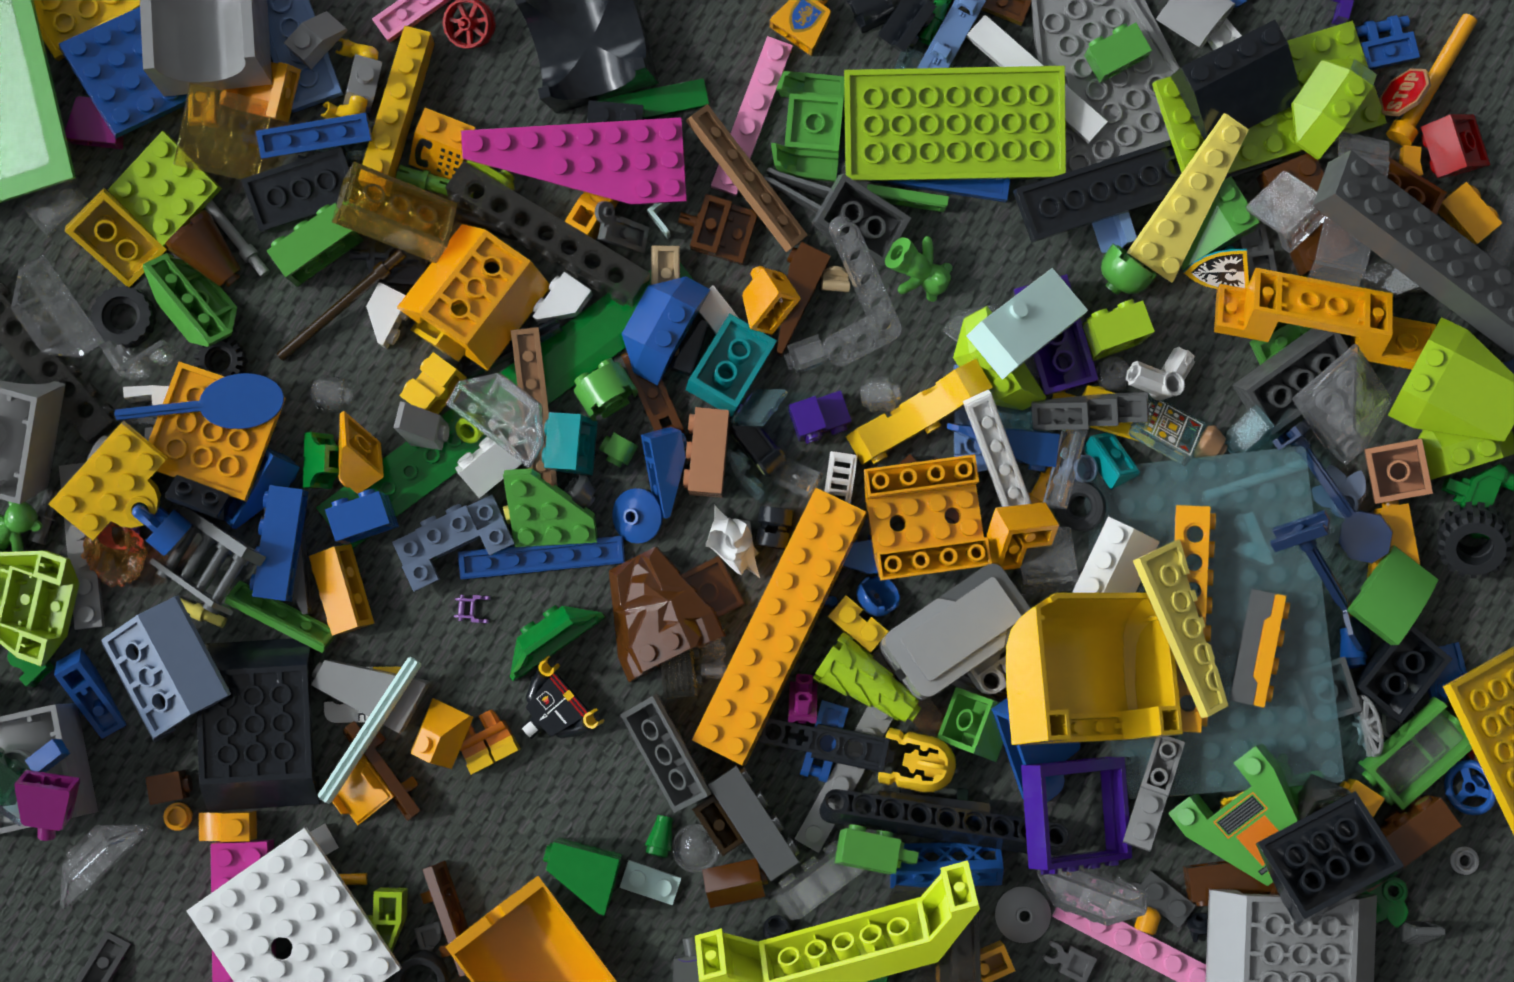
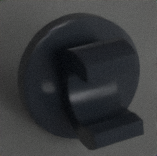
(1197, 925)

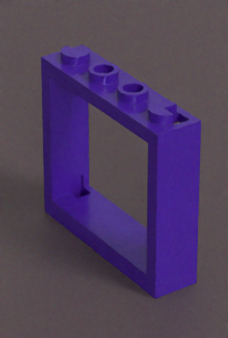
(1114, 810)

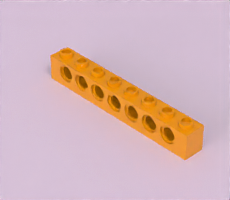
(1184, 519)

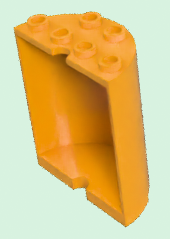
(527, 942)

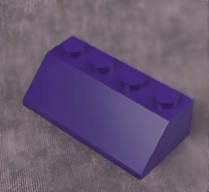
(1066, 360)

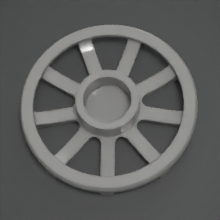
(1369, 727)

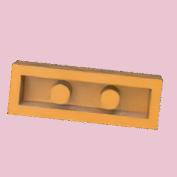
(341, 589)

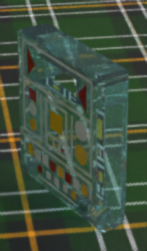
(1166, 429)

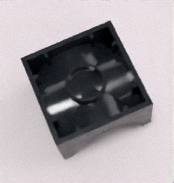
(588, 50)

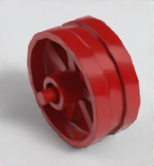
(469, 23)

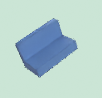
(1115, 230)

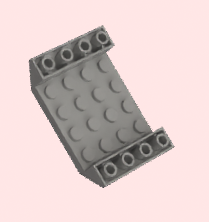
(1259, 941)

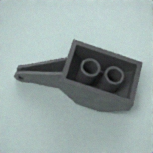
(876, 218)

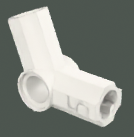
(1164, 382)

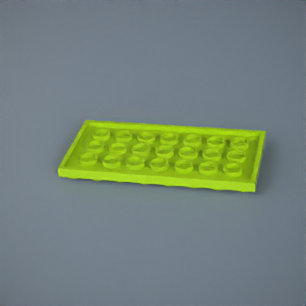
(955, 123)
(1275, 135)

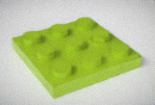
(162, 193)

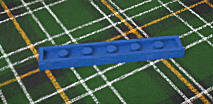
(541, 558)

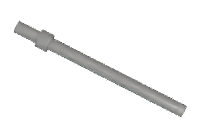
(246, 251)

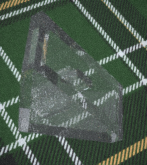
(798, 479)

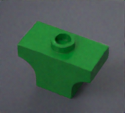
(320, 460)

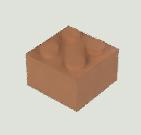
(1398, 471)

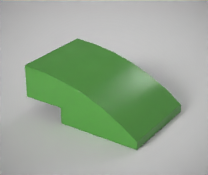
(1393, 596)

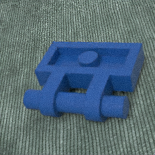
(1390, 50)

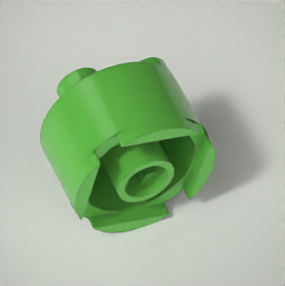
(604, 389)

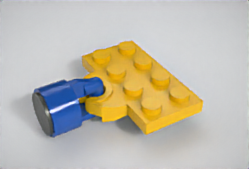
(119, 489)

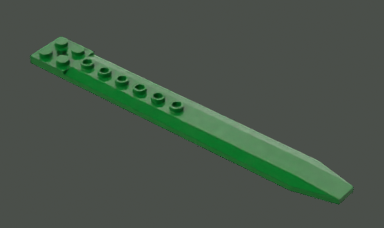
(578, 349)

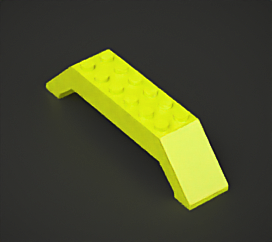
(850, 947)

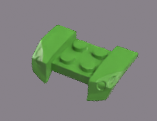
(811, 126)

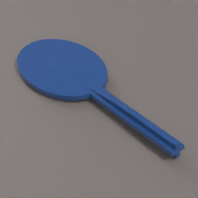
(229, 402)

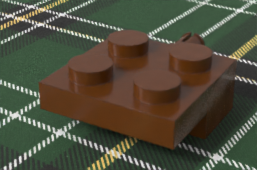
(721, 229)

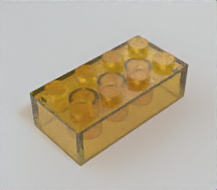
(394, 212)

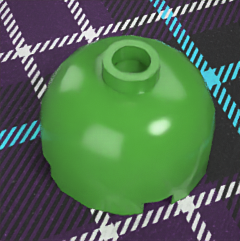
(1125, 272)

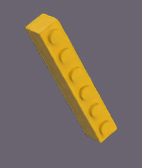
(399, 101)

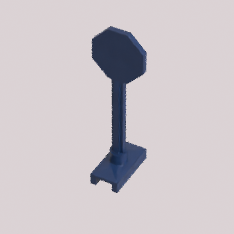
(1303, 533)
(1362, 534)

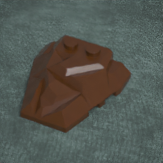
(657, 614)

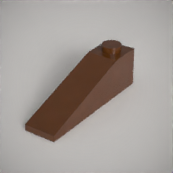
(804, 275)

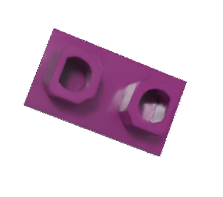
(803, 700)

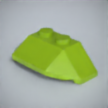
(1329, 103)
(1016, 389)
(1454, 453)

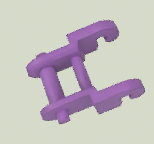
(462, 600)

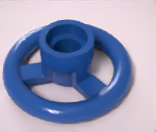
(1481, 784)

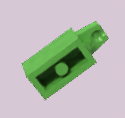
(872, 851)

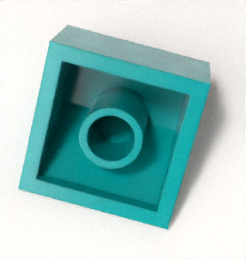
(570, 443)

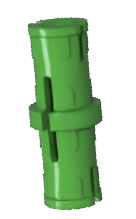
(423, 180)

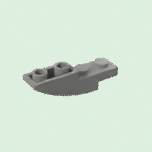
(1153, 792)

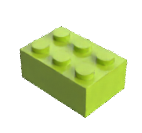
(1118, 329)

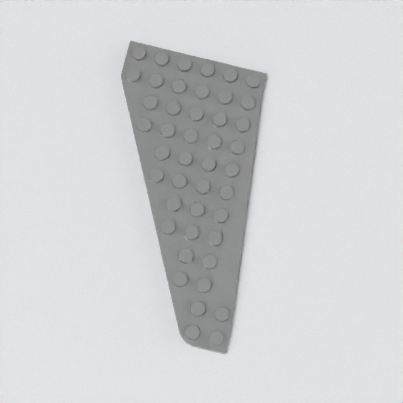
(1125, 100)

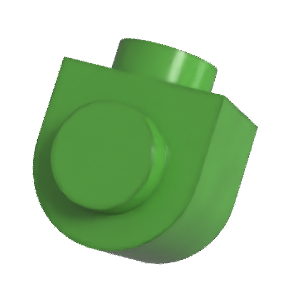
(618, 449)

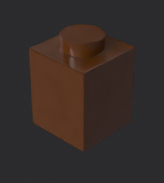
(168, 787)

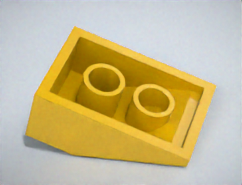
(114, 237)

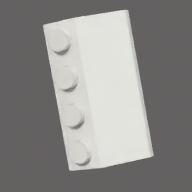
(1111, 560)

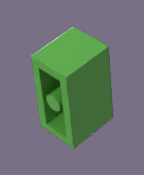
(1117, 52)

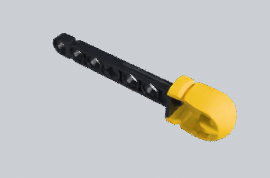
(875, 753)

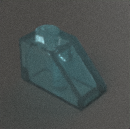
(1249, 432)

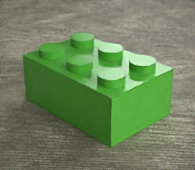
(312, 246)

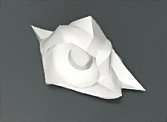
(733, 542)

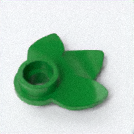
(1389, 906)

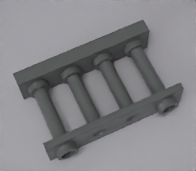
(227, 545)

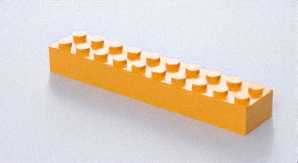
(780, 627)

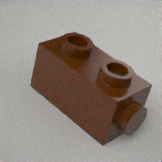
(734, 882)

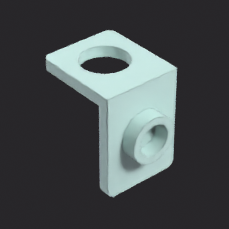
(652, 211)

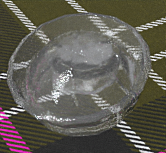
(694, 849)

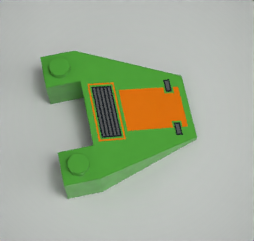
(1246, 819)

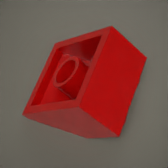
(1454, 145)

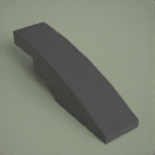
(1090, 410)

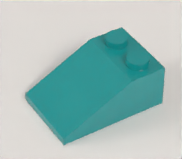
(730, 365)

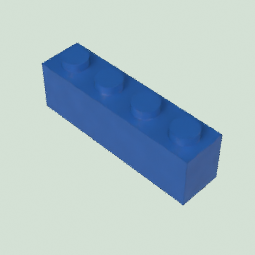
(279, 542)

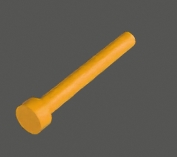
(1404, 130)

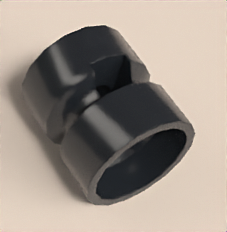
(776, 518)

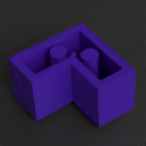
(820, 415)

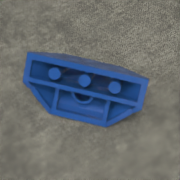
(661, 325)

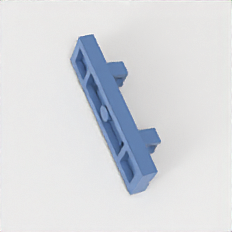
(951, 34)

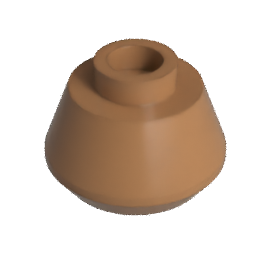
(1210, 443)

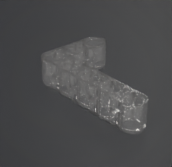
(867, 293)

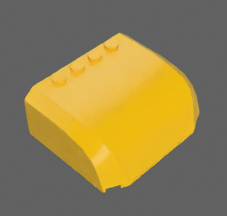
(1091, 671)

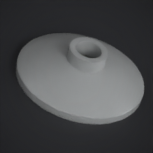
(1010, 907)

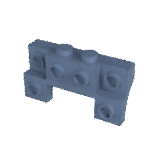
(448, 534)

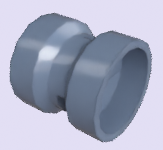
(1086, 469)

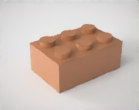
(707, 452)

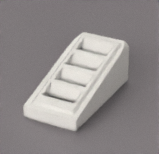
(846, 458)

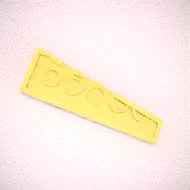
(1178, 218)
(1172, 599)

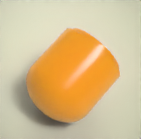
(1149, 922)

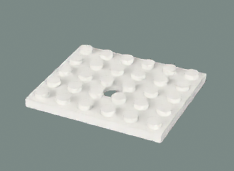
(297, 898)

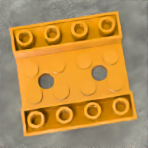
(493, 301)
(920, 497)

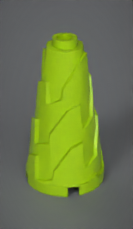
(855, 673)

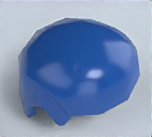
(888, 596)

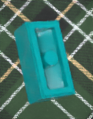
(1111, 459)

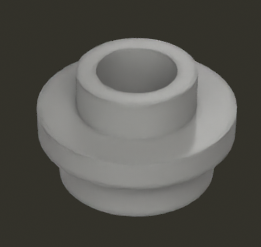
(1473, 860)

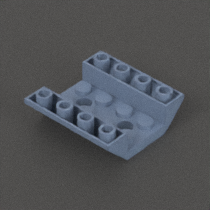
(169, 664)

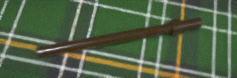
(381, 271)

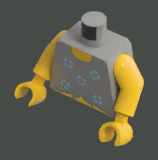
(361, 83)

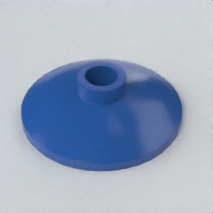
(647, 515)

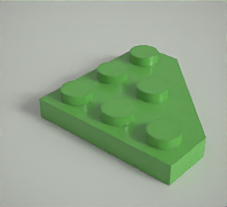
(545, 512)

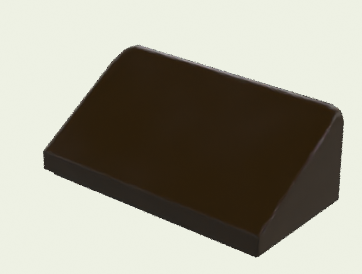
(718, 825)

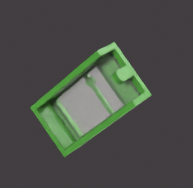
(1417, 754)

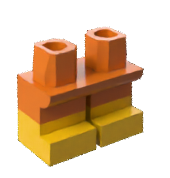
(498, 738)

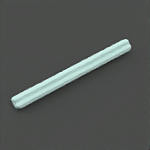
(369, 730)

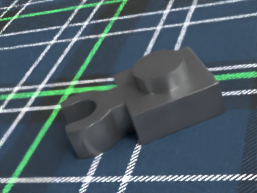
(1074, 963)

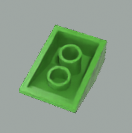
(1223, 224)

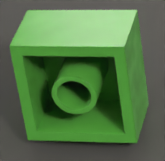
(972, 725)

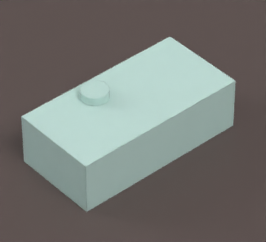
(1026, 323)

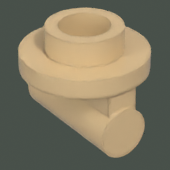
(835, 279)

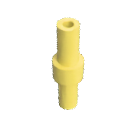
(199, 613)

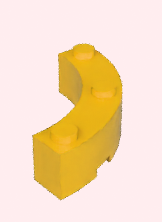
(918, 413)

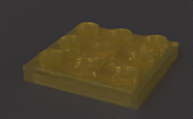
(221, 132)

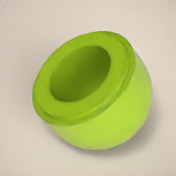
(464, 432)

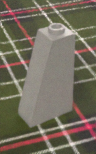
(365, 686)

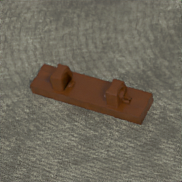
(399, 790)
(447, 904)

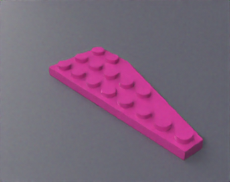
(614, 160)

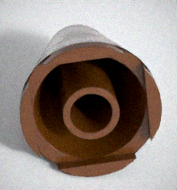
(205, 250)

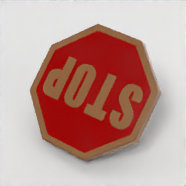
(1405, 92)

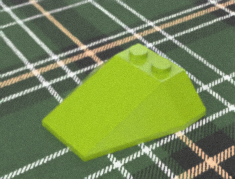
(1457, 388)
(35, 603)

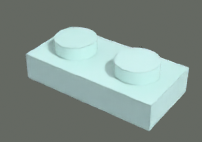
(650, 882)

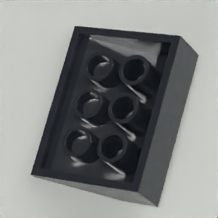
(1243, 79)
(1328, 858)

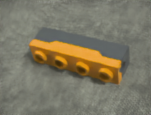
(1258, 647)

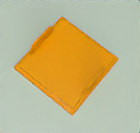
(362, 792)

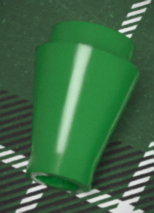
(660, 837)

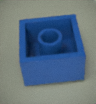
(361, 517)

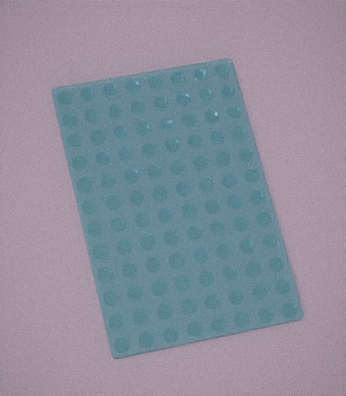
(1250, 498)

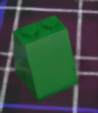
(584, 871)

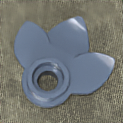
(1352, 487)

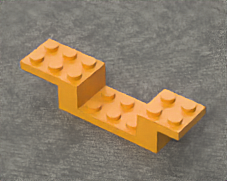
(1322, 306)

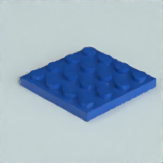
(112, 73)

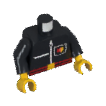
(556, 706)

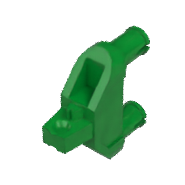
(1480, 488)

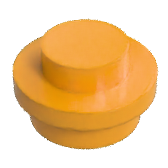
(177, 816)

